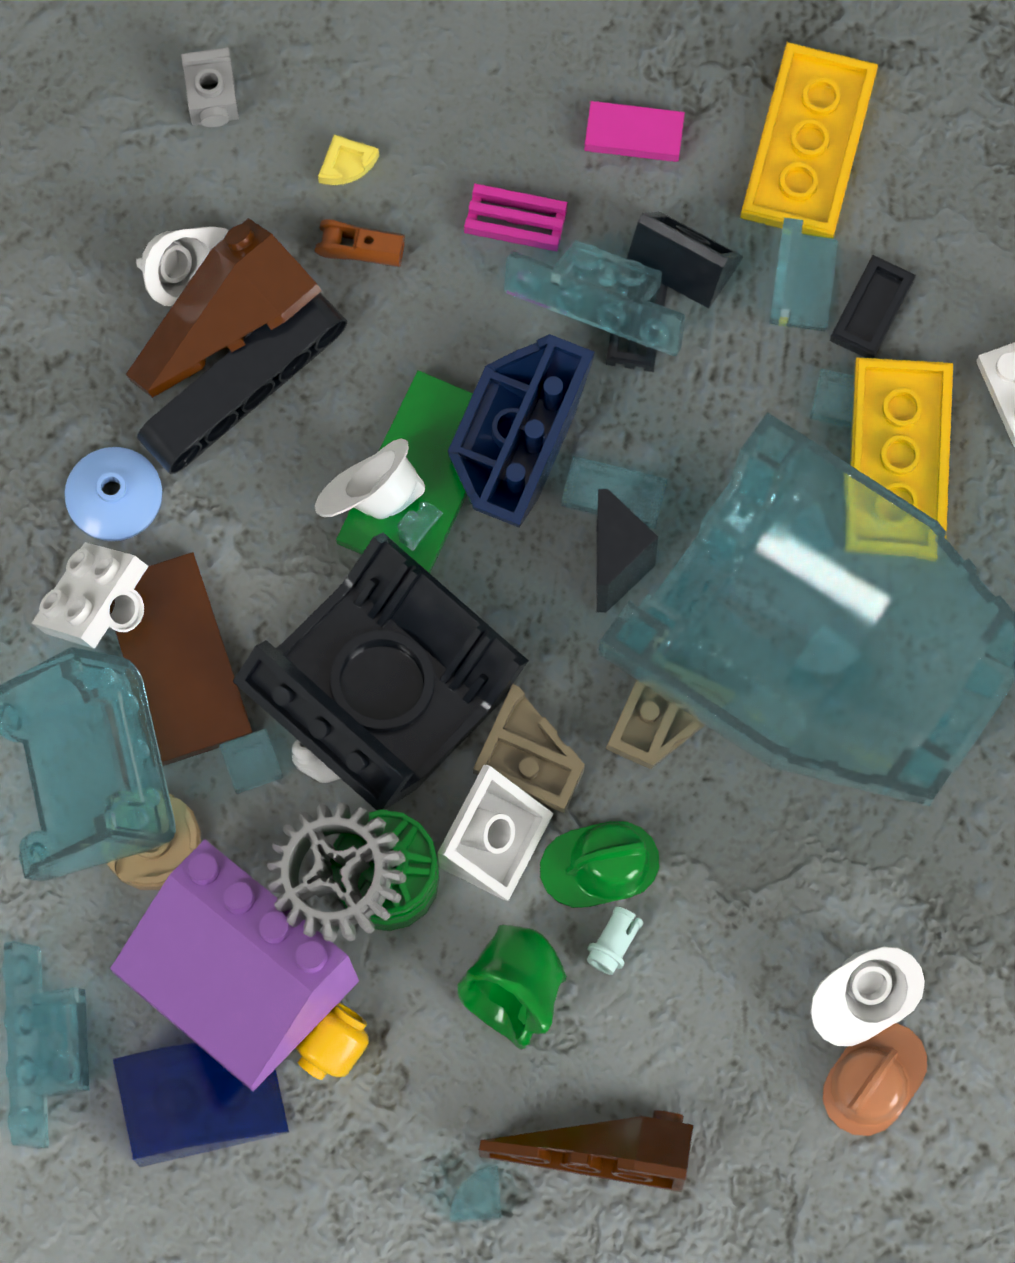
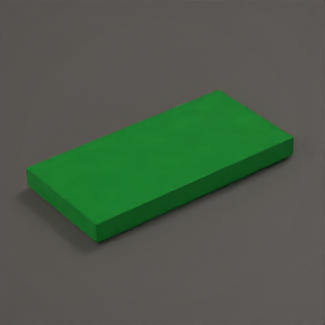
(428, 423)

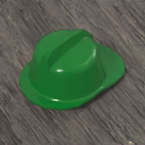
(599, 864)

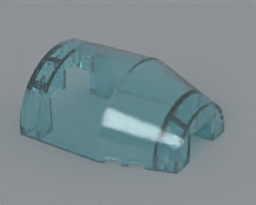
(806, 547)

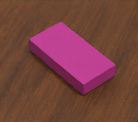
(634, 131)

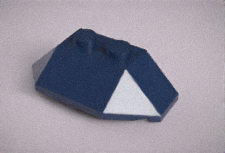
(518, 426)

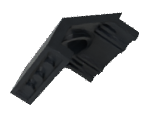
(384, 675)

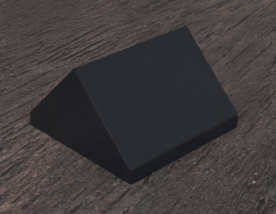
(685, 257)
(623, 550)

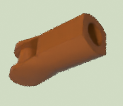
(368, 245)

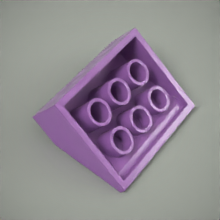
(231, 966)

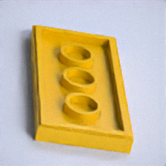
(809, 140)
(904, 429)

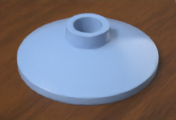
(115, 515)

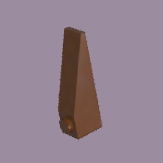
(234, 291)
(623, 1150)

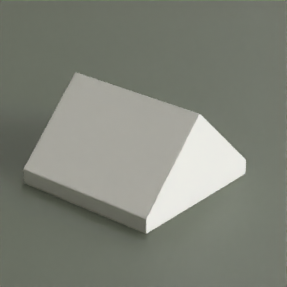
(494, 834)

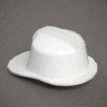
(174, 258)
(374, 486)
(866, 995)

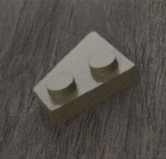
(650, 728)
(531, 753)

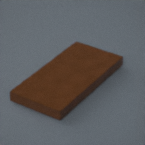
(183, 663)

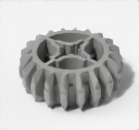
(318, 880)

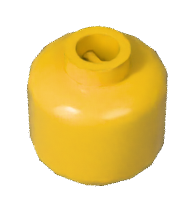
(334, 1044)

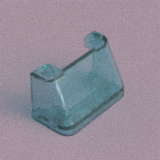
(88, 762)

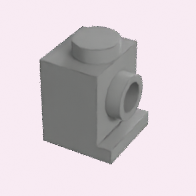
(205, 71)

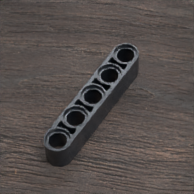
(239, 384)

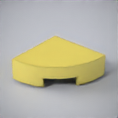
(346, 161)

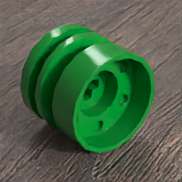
(419, 867)

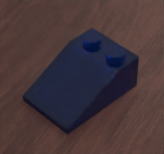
(188, 1104)

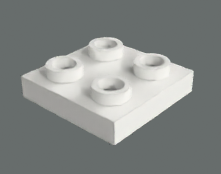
(82, 598)

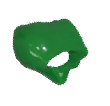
(514, 984)

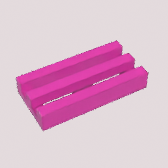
(521, 201)

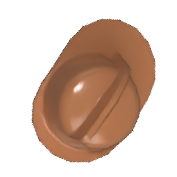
(875, 1081)

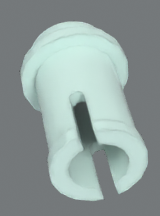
(614, 941)

